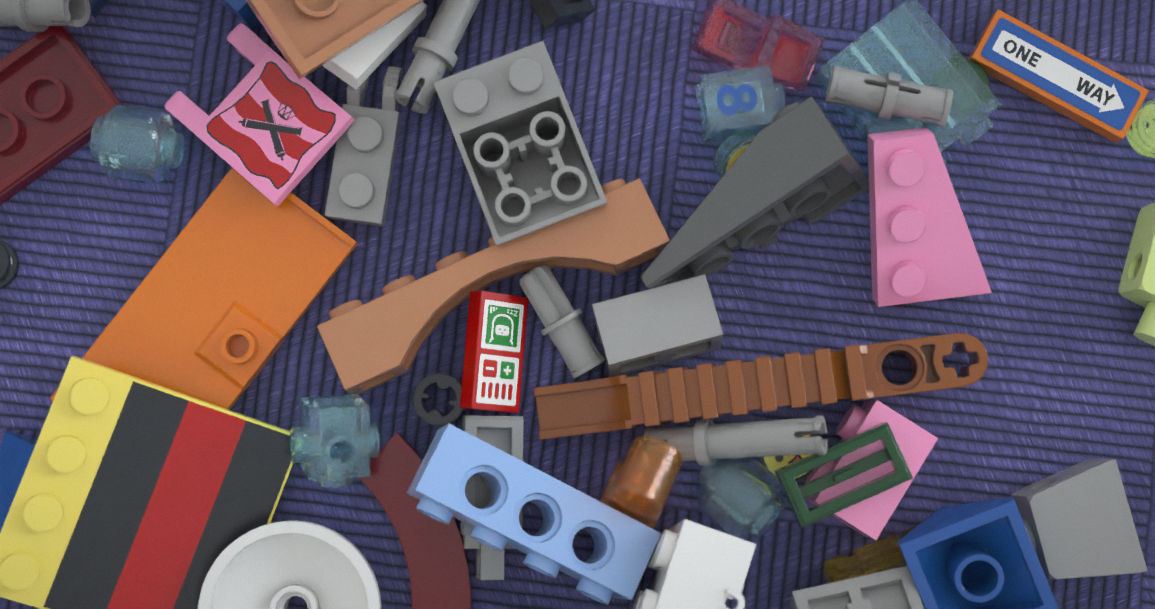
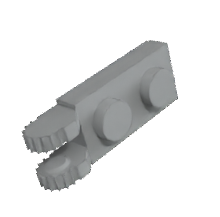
(366, 156)

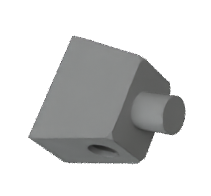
(1081, 522)

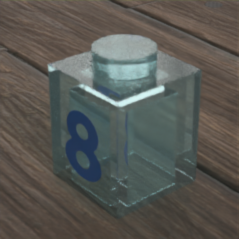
(737, 102)

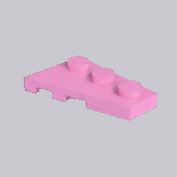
(917, 224)

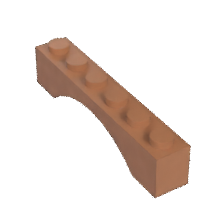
(384, 336)

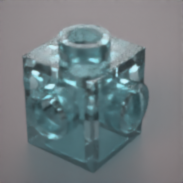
(334, 439)

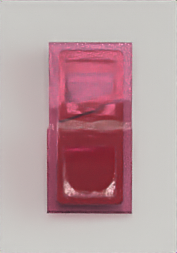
(748, 40)

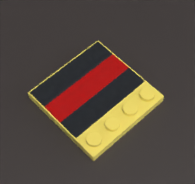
(135, 494)

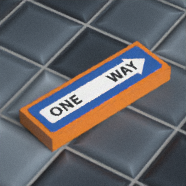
(1058, 76)

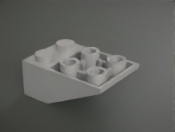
(520, 143)

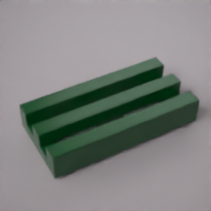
(796, 495)

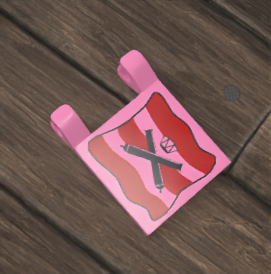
(269, 123)

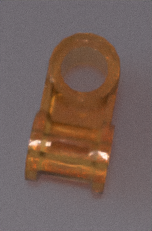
(643, 480)

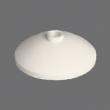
(290, 561)

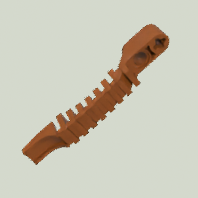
(753, 385)

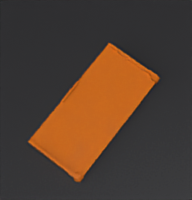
(224, 294)

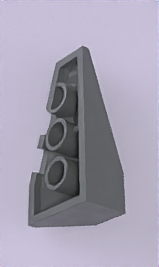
(784, 174)

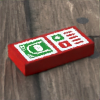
(494, 352)

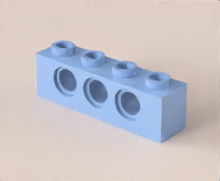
(620, 541)

